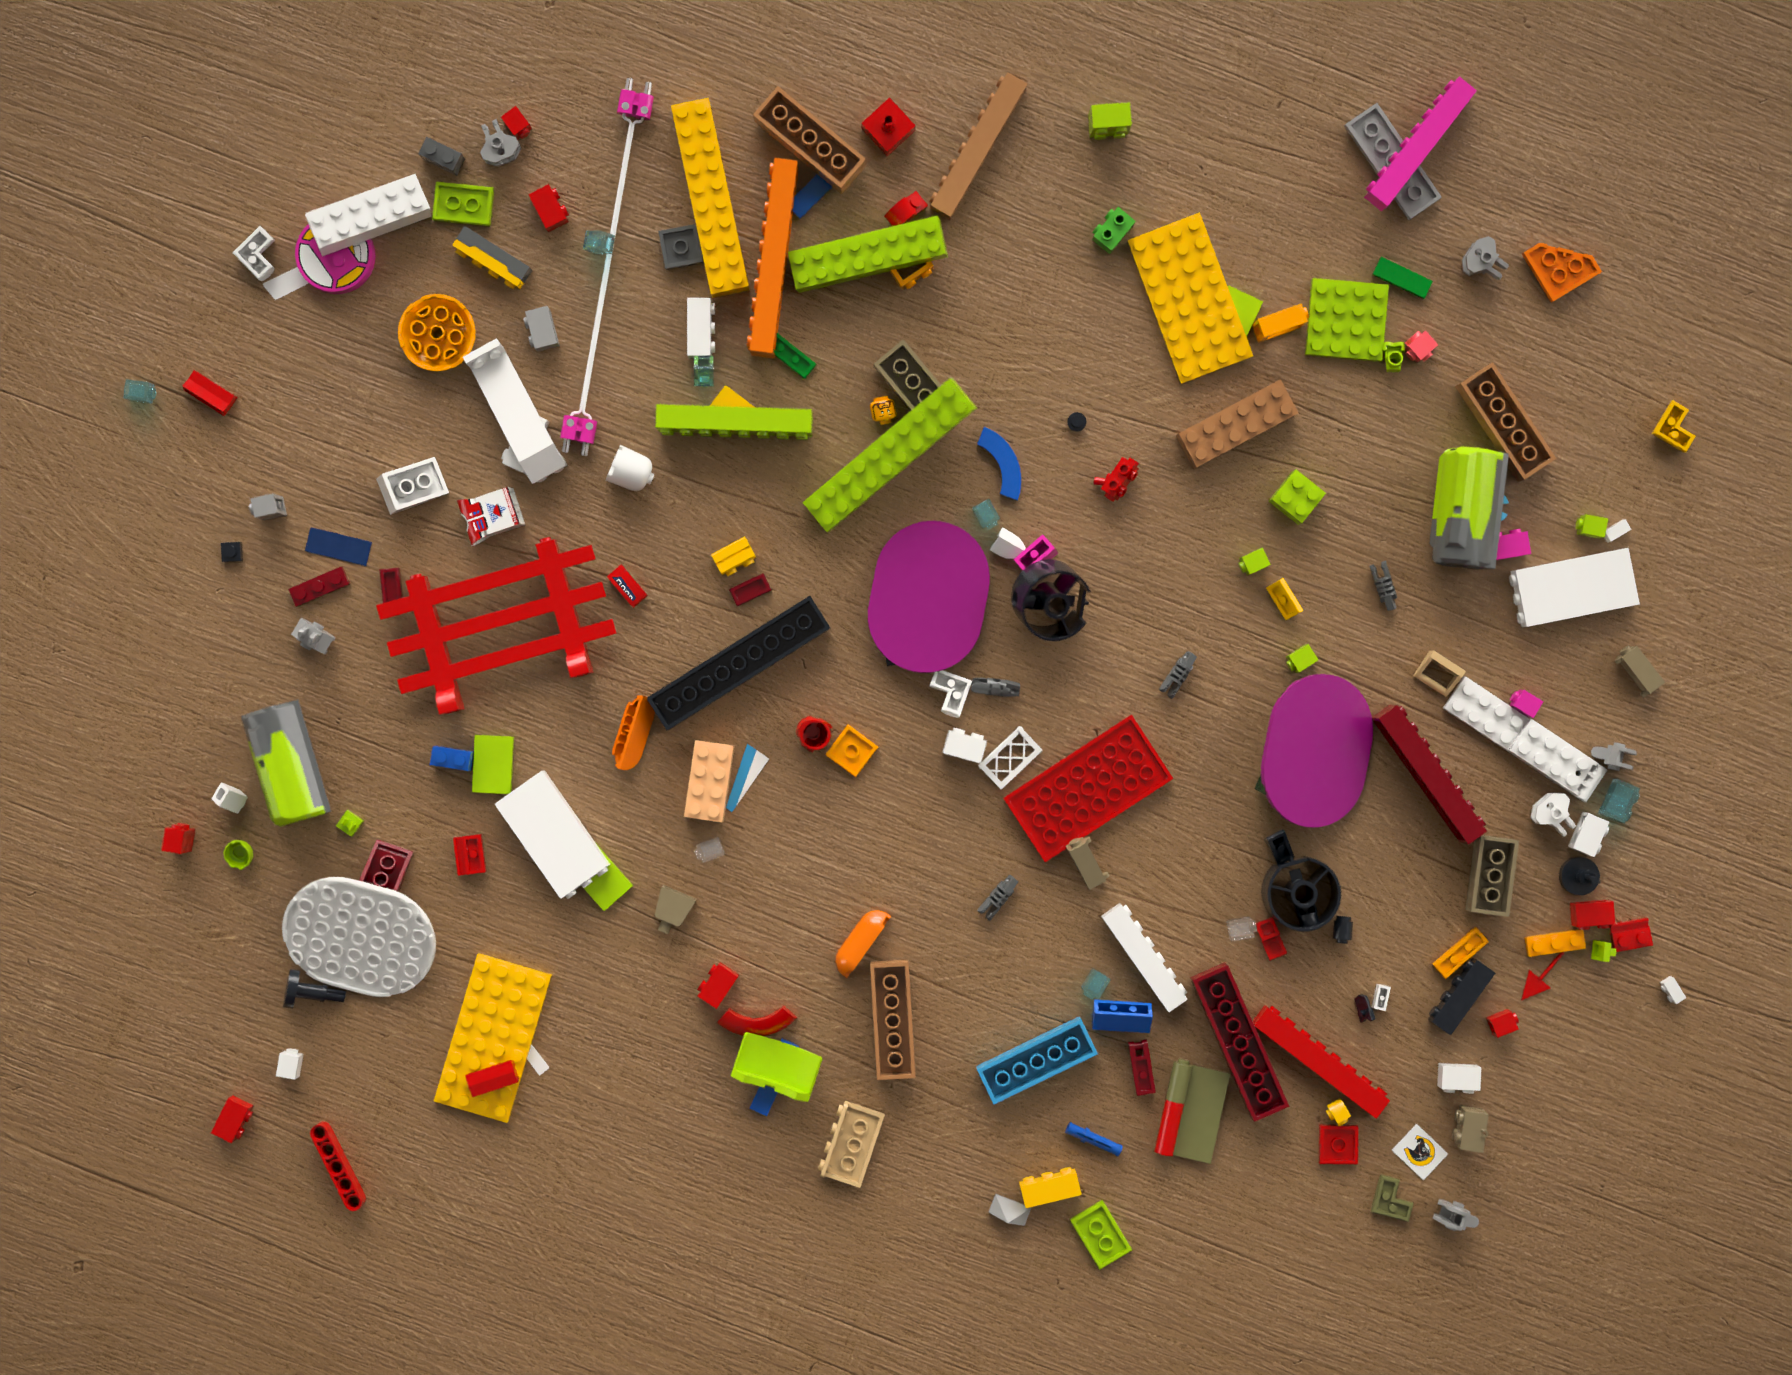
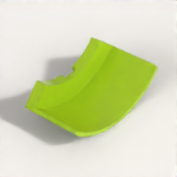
(776, 1065)

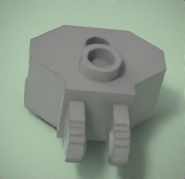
(498, 144)
(1484, 260)
(312, 636)
(1613, 756)
(1455, 1216)

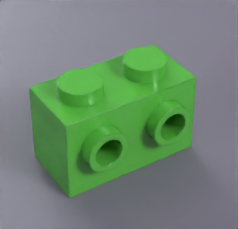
(1113, 230)

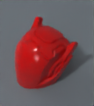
(813, 733)

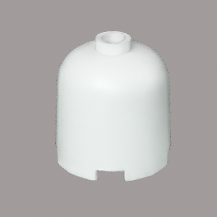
(630, 470)

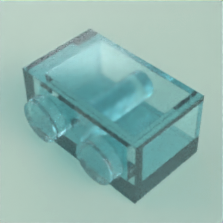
(1619, 801)

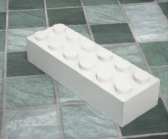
(368, 215)

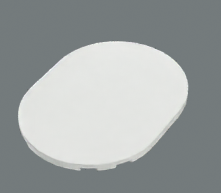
(359, 936)

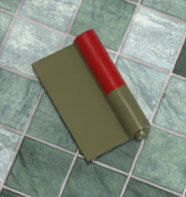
(1192, 1112)

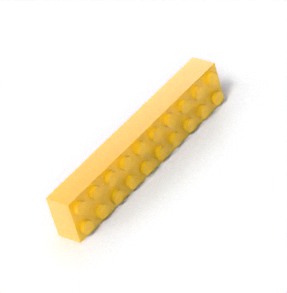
(710, 197)

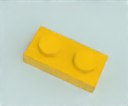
(1284, 599)

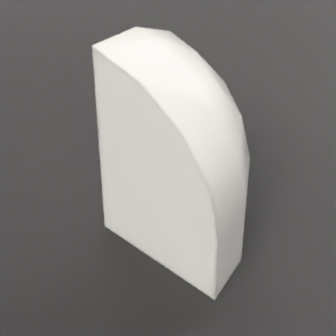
(1007, 545)

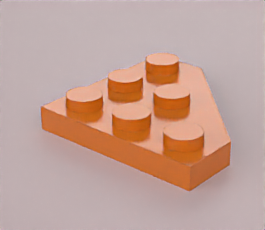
(1560, 269)

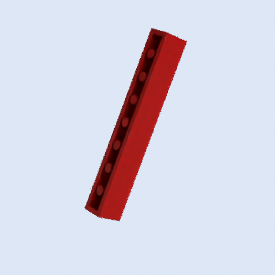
(1320, 1061)

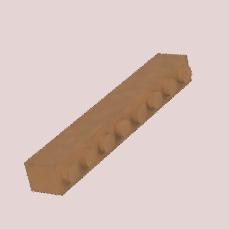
(978, 146)

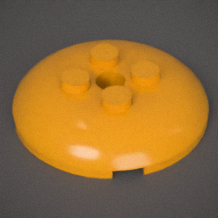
(423, 319)

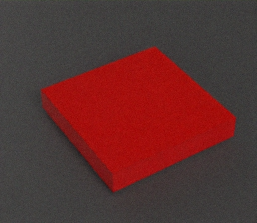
(1338, 1144)

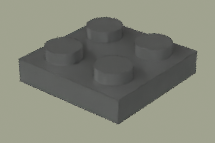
(680, 247)

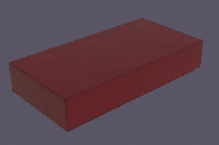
(391, 584)
(750, 589)

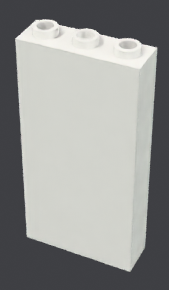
(1574, 587)
(553, 835)

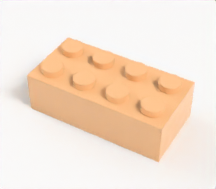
(709, 781)

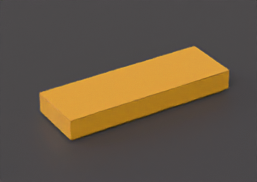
(1460, 952)

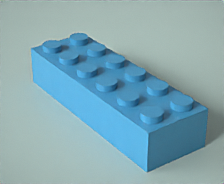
(1036, 1060)

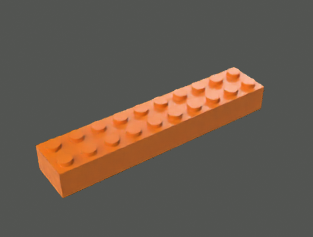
(774, 257)

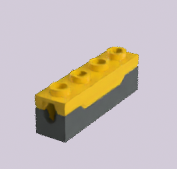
(491, 257)

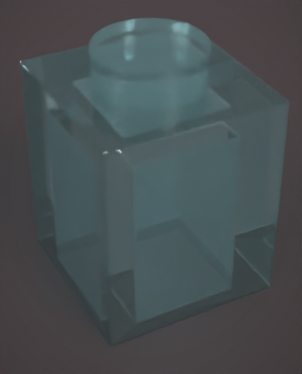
(598, 242)
(703, 371)
(139, 391)
(986, 514)
(1095, 984)

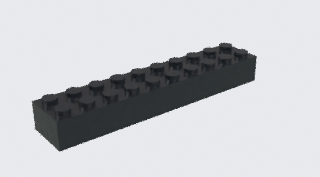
(738, 663)

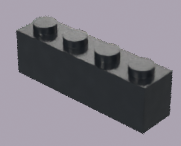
(1461, 995)

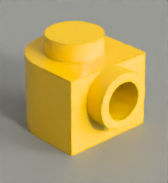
(1338, 1112)

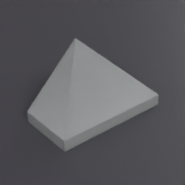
(1009, 1210)

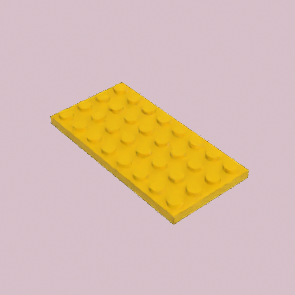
(1190, 298)
(492, 1028)

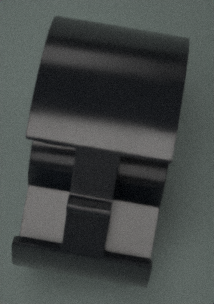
(1025, 597)
(1304, 908)

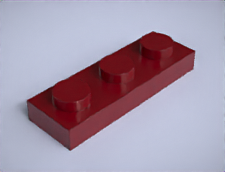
(319, 586)

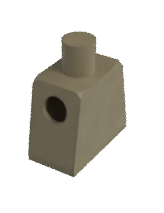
(672, 908)

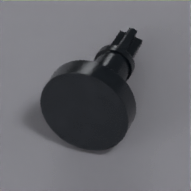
(1579, 876)
(296, 989)

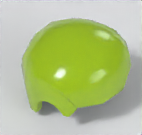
(238, 854)

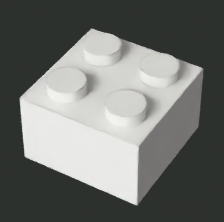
(964, 746)

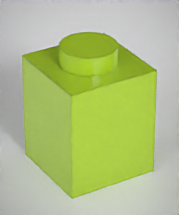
(1591, 526)
(1254, 561)
(1301, 658)

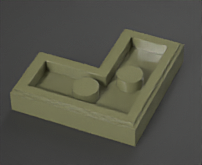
(1385, 1201)

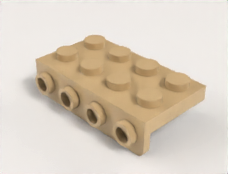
(851, 1143)

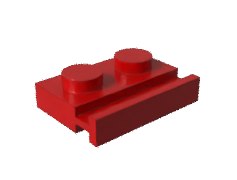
(469, 854)
(1631, 934)

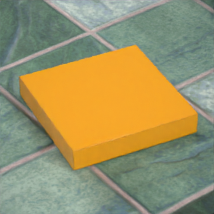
(851, 750)

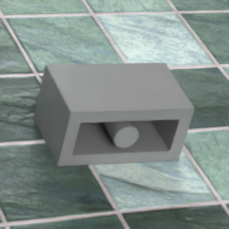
(541, 328)
(267, 507)

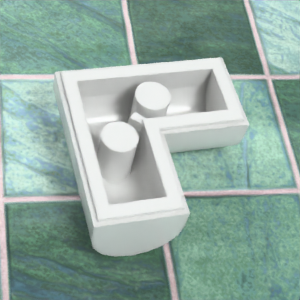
(250, 253)
(956, 690)

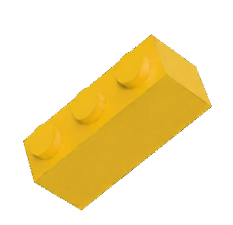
(1050, 1187)

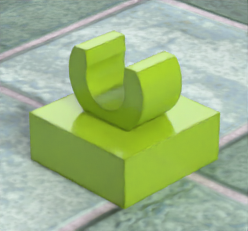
(349, 823)
(1602, 951)

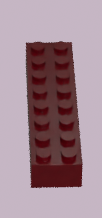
(1429, 774)
(1239, 1042)

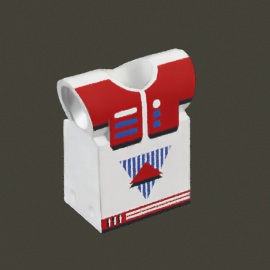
(491, 514)

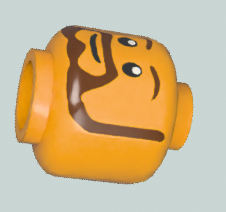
(883, 410)

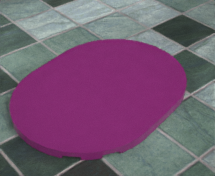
(928, 596)
(1317, 750)

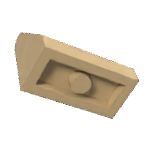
(1446, 665)

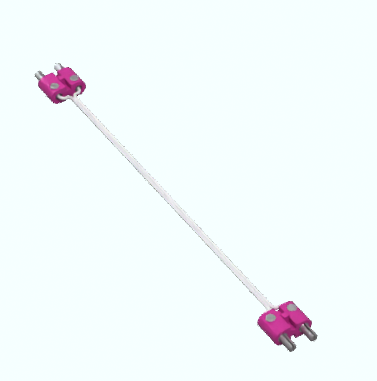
(638, 106)

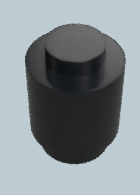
(1342, 929)

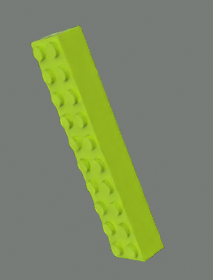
(890, 455)

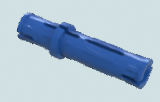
(1086, 1135)

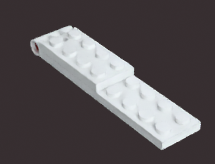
(1525, 739)

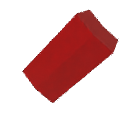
(209, 393)
(492, 1078)

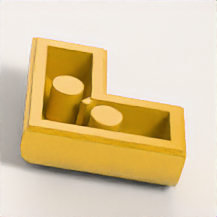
(1669, 427)

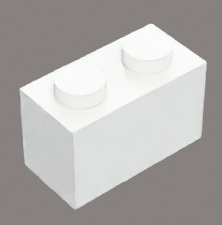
(1589, 834)
(1459, 1077)

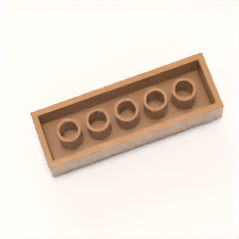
(809, 140)
(1505, 421)
(1237, 424)
(892, 1019)

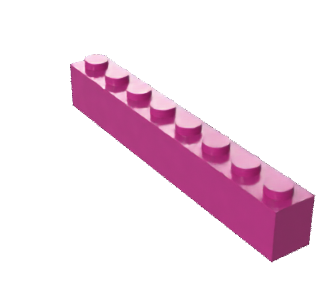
(1419, 145)

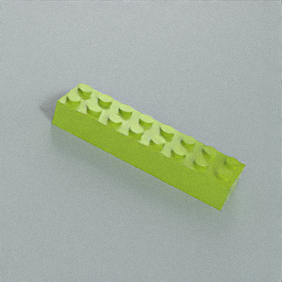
(868, 254)
(734, 420)

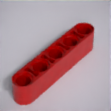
(338, 1175)

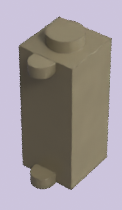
(1640, 669)
(1086, 863)

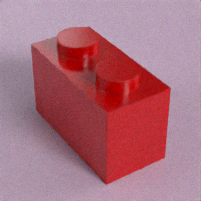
(548, 208)
(178, 838)
(1592, 913)
(718, 984)
(232, 1119)

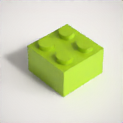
(1109, 120)
(1297, 497)

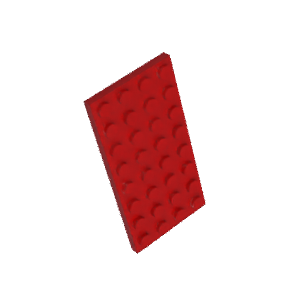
(1088, 788)

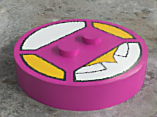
(337, 271)

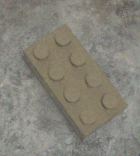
(906, 375)
(1492, 875)

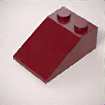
(386, 866)

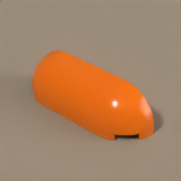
(633, 733)
(860, 941)

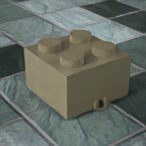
(1469, 1128)

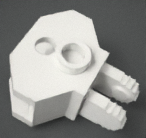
(1554, 813)

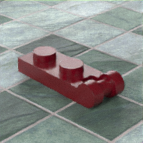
(1141, 1068)

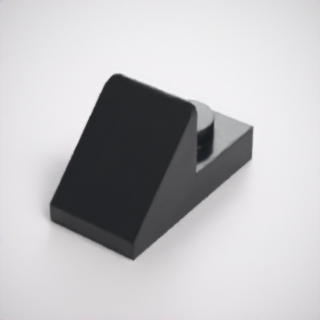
(1279, 847)

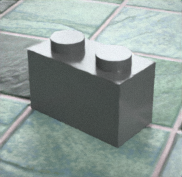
(441, 156)

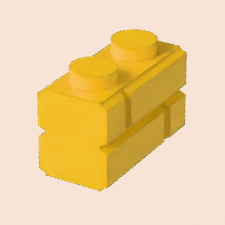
(734, 556)

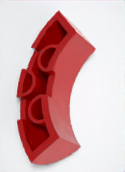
(761, 1026)

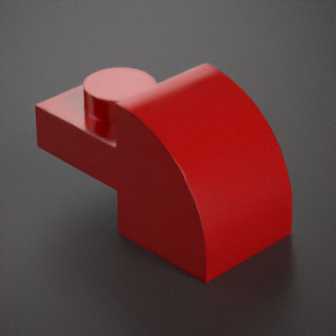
(906, 209)

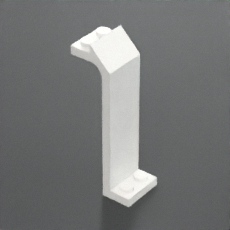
(515, 411)

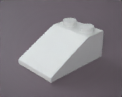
(412, 485)

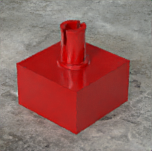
(888, 127)

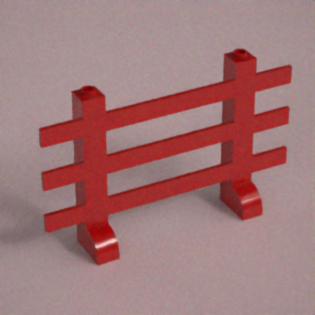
(434, 636)

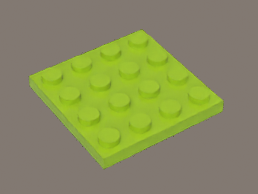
(1346, 319)

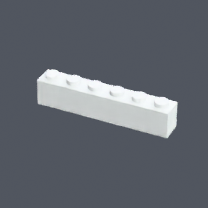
(1143, 956)

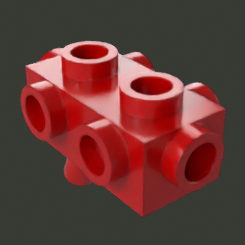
(1115, 483)

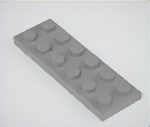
(1378, 142)

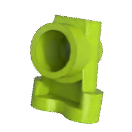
(1393, 352)

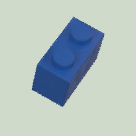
(452, 758)

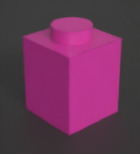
(1525, 703)

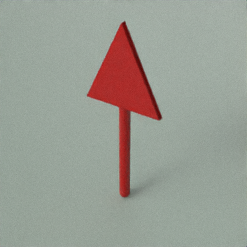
(1535, 984)

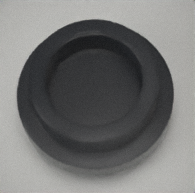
(1076, 421)

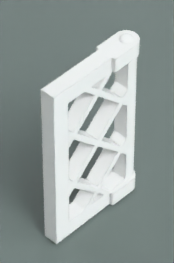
(1012, 773)

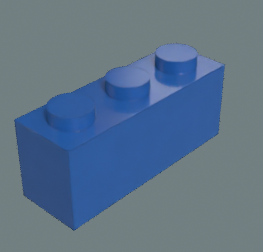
(1122, 1016)

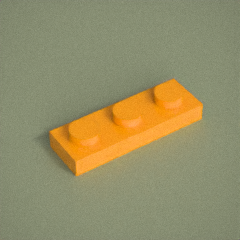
(1555, 942)

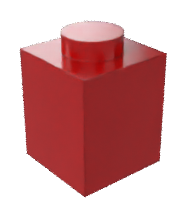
(516, 123)
(1503, 1023)

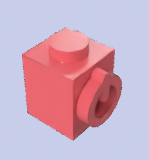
(1420, 346)

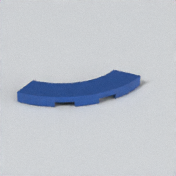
(1006, 460)

